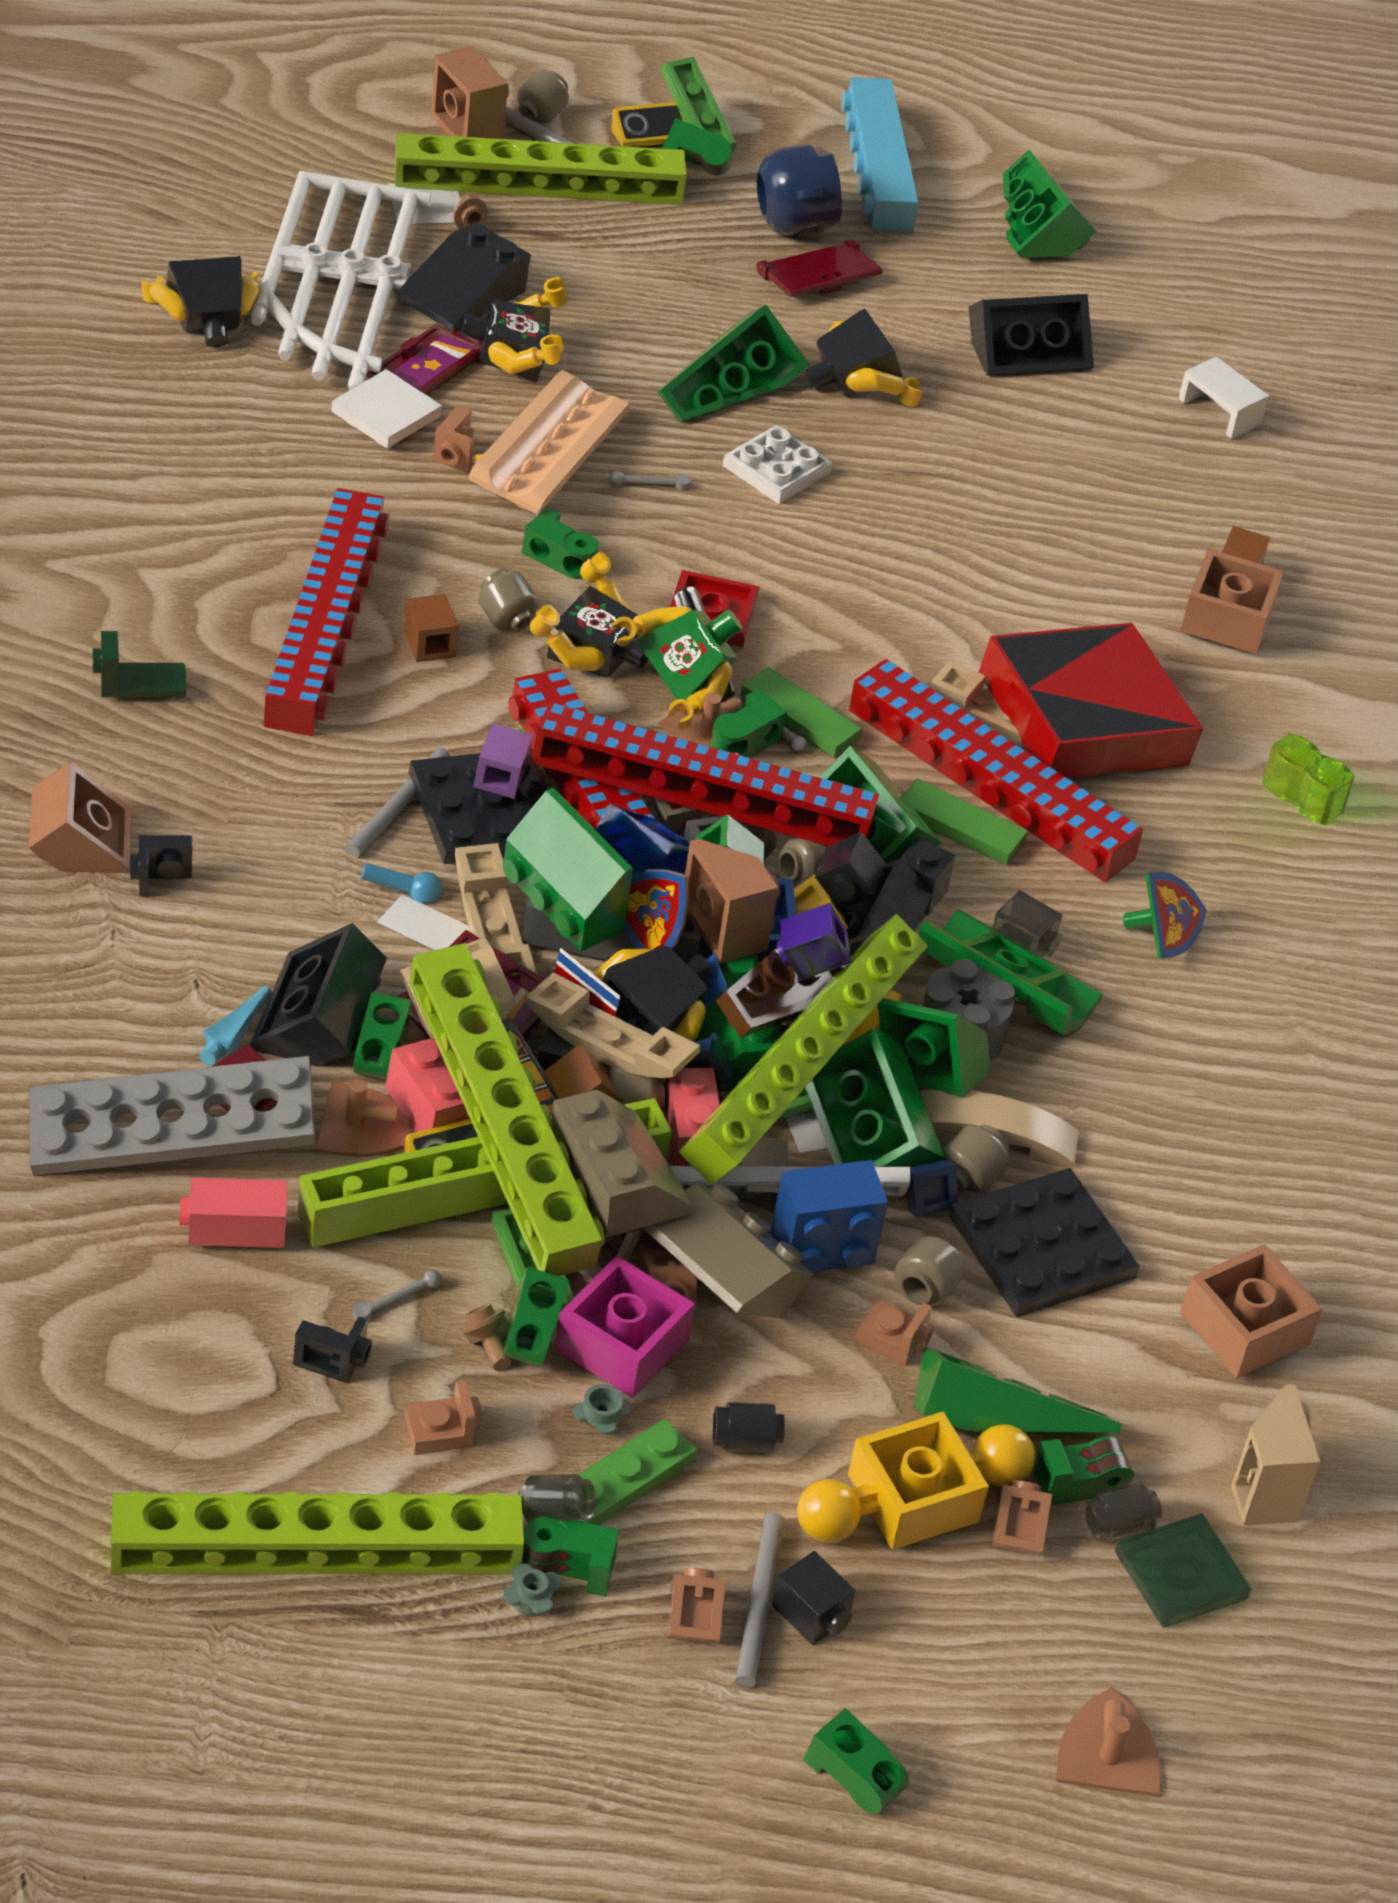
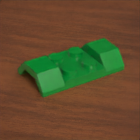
(1051, 992)

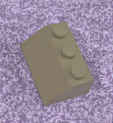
(617, 1163)
(734, 1253)

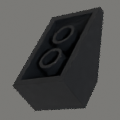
(467, 276)

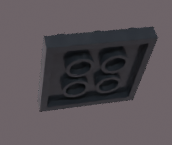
(468, 815)
(1043, 1241)

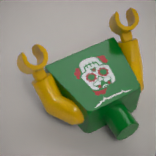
(686, 653)

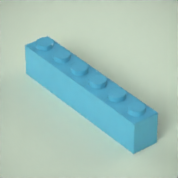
(880, 154)

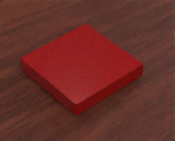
(723, 594)

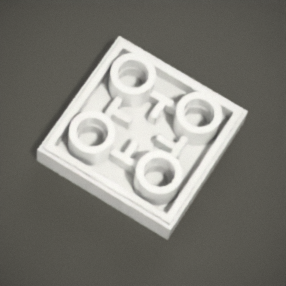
(386, 408)
(777, 464)

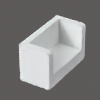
(1229, 391)

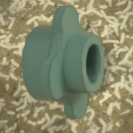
(602, 1398)
(530, 1601)

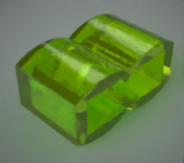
(1308, 779)

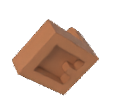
(455, 441)
(669, 1270)
(895, 1331)
(444, 1422)
(1022, 1518)
(696, 1606)

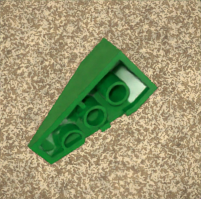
(1041, 213)
(737, 366)
(979, 1400)

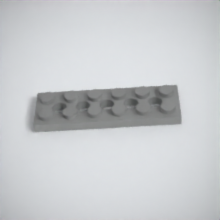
(151, 1095)

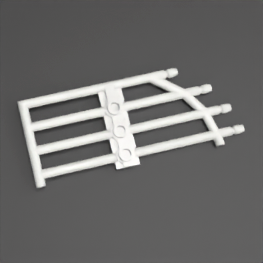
(348, 266)

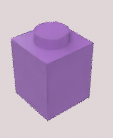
(503, 761)

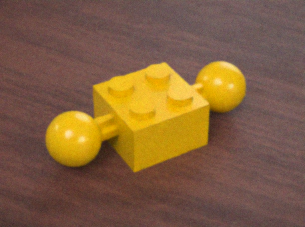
(916, 1481)

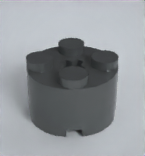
(976, 997)

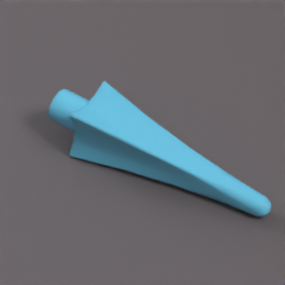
(226, 1034)

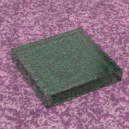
(1182, 1570)

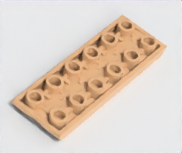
(548, 442)

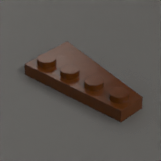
(769, 995)

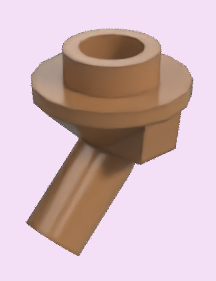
(470, 210)
(484, 1325)

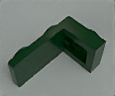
(135, 678)

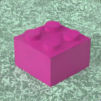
(624, 1326)

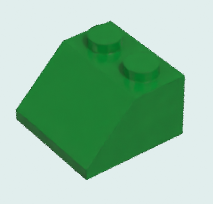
(939, 1045)

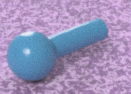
(422, 887)

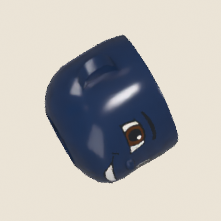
(799, 189)

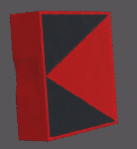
(1090, 700)

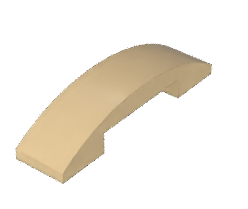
(966, 691)
(488, 902)
(612, 1041)
(1020, 1123)

